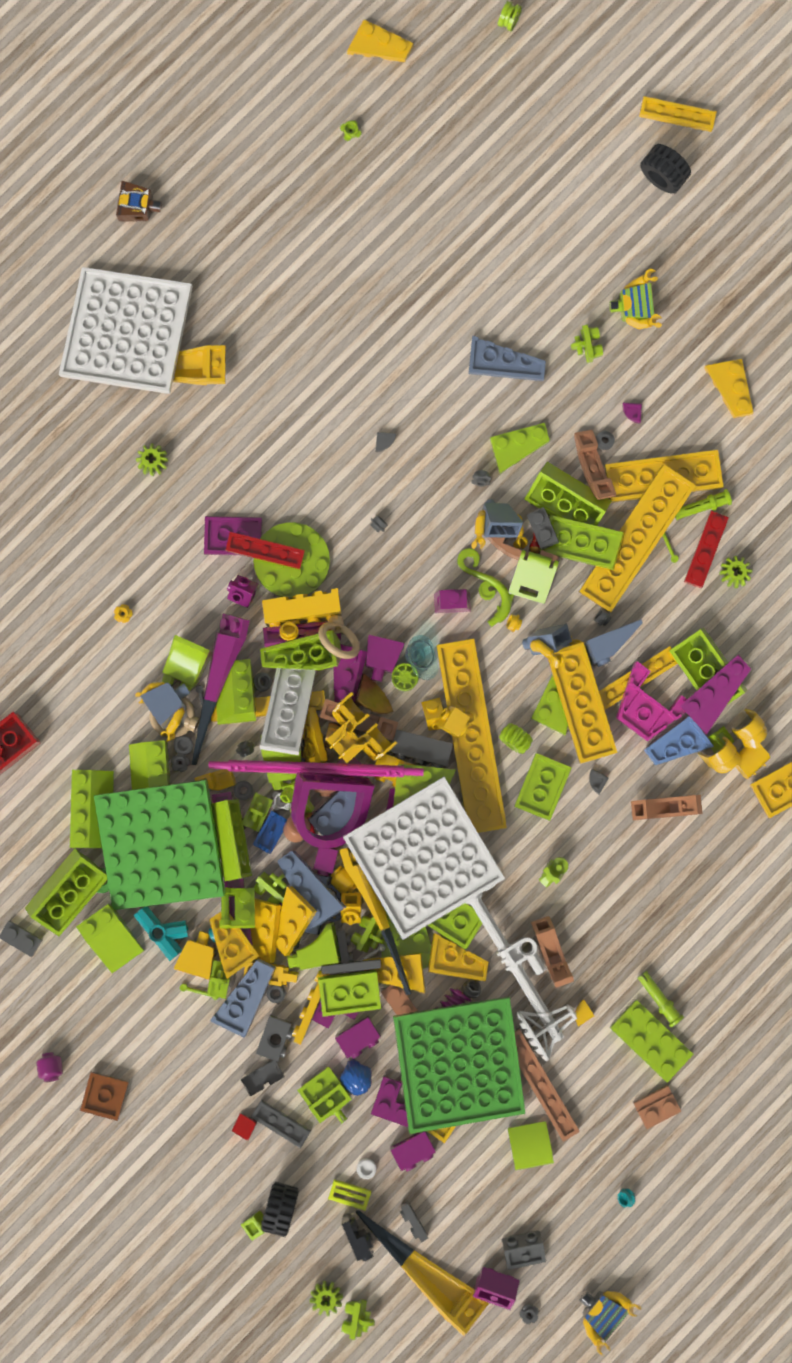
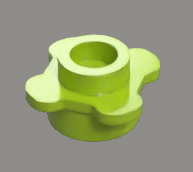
(350, 125)

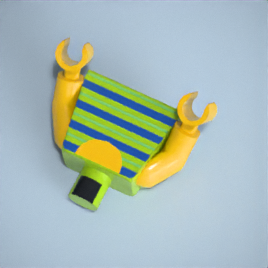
(637, 303)

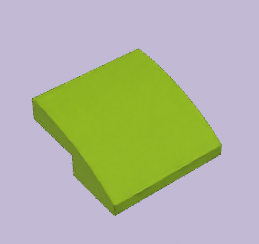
(530, 1145)

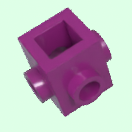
(242, 591)

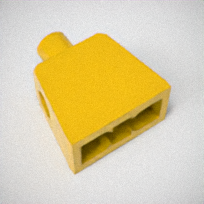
(197, 957)

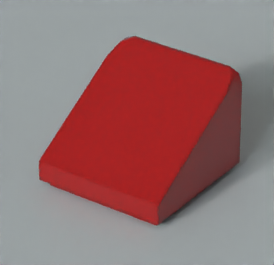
(244, 1126)

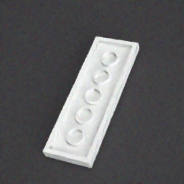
(287, 710)

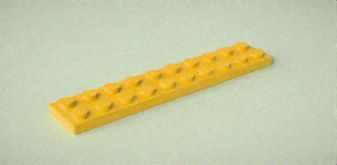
(474, 748)

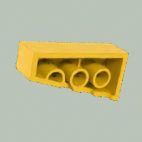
(302, 608)

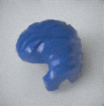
(356, 1078)

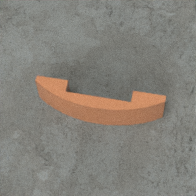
(592, 466)
(514, 552)
(385, 726)

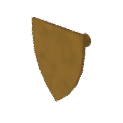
(373, 697)

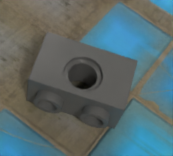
(275, 1026)

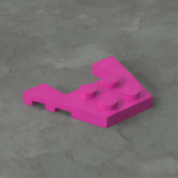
(641, 711)

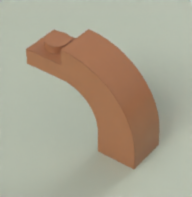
(666, 807)
(552, 952)

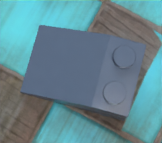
(605, 646)

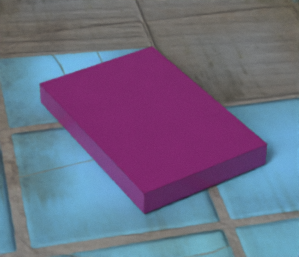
(218, 529)

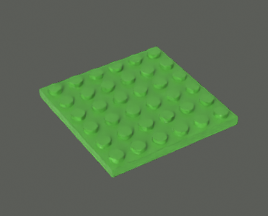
(159, 845)
(459, 1064)

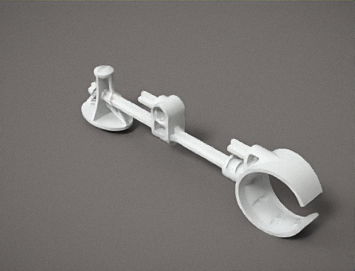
(513, 957)

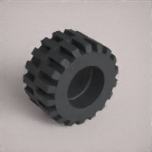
(665, 168)
(279, 1209)

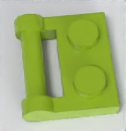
(243, 908)

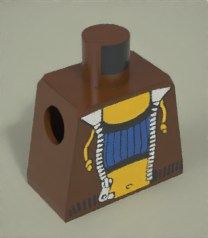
(136, 203)

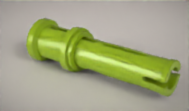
(711, 502)
(665, 1006)

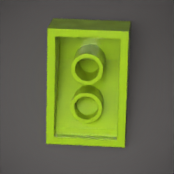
(110, 938)

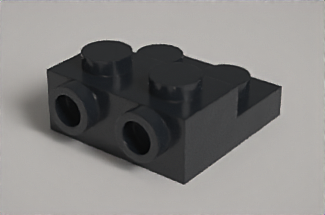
(359, 1240)

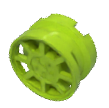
(509, 16)
(404, 677)

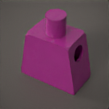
(452, 601)
(382, 656)

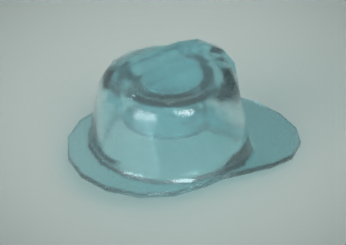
(422, 657)

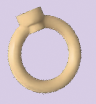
(336, 624)
(191, 721)

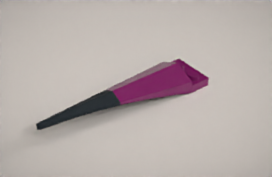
(225, 650)

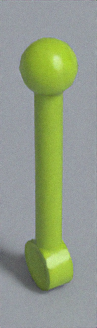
(674, 558)
(183, 987)

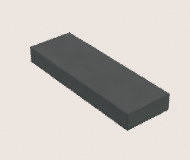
(351, 966)
(281, 1124)

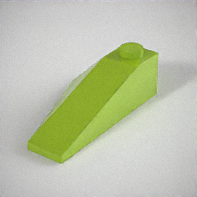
(301, 653)

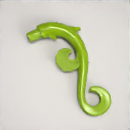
(506, 598)

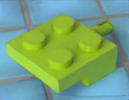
(325, 1095)

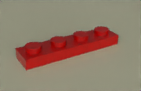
(706, 549)
(265, 550)

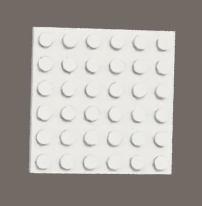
(125, 330)
(423, 858)

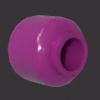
(49, 1067)

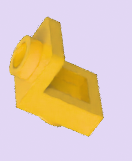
(432, 711)

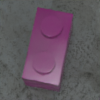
(358, 1037)
(413, 1150)
(496, 1288)

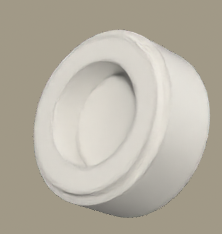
(366, 1168)

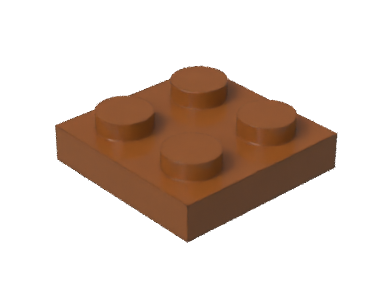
(104, 1096)

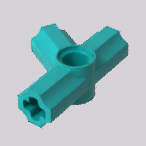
(170, 930)

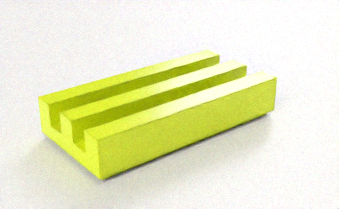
(349, 1194)

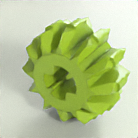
(158, 455)
(742, 571)
(516, 738)
(318, 1298)

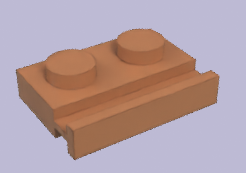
(657, 1107)

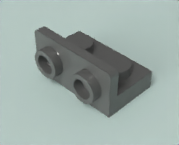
(523, 1250)

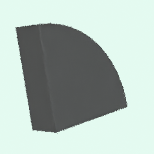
(384, 441)
(597, 781)

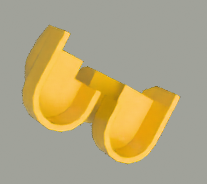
(347, 743)
(750, 758)

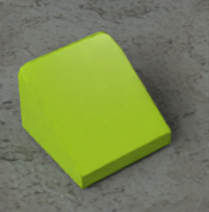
(717, 741)
(253, 1225)

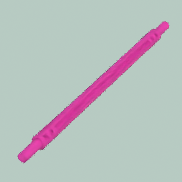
(316, 768)

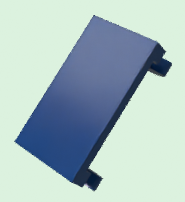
(270, 832)

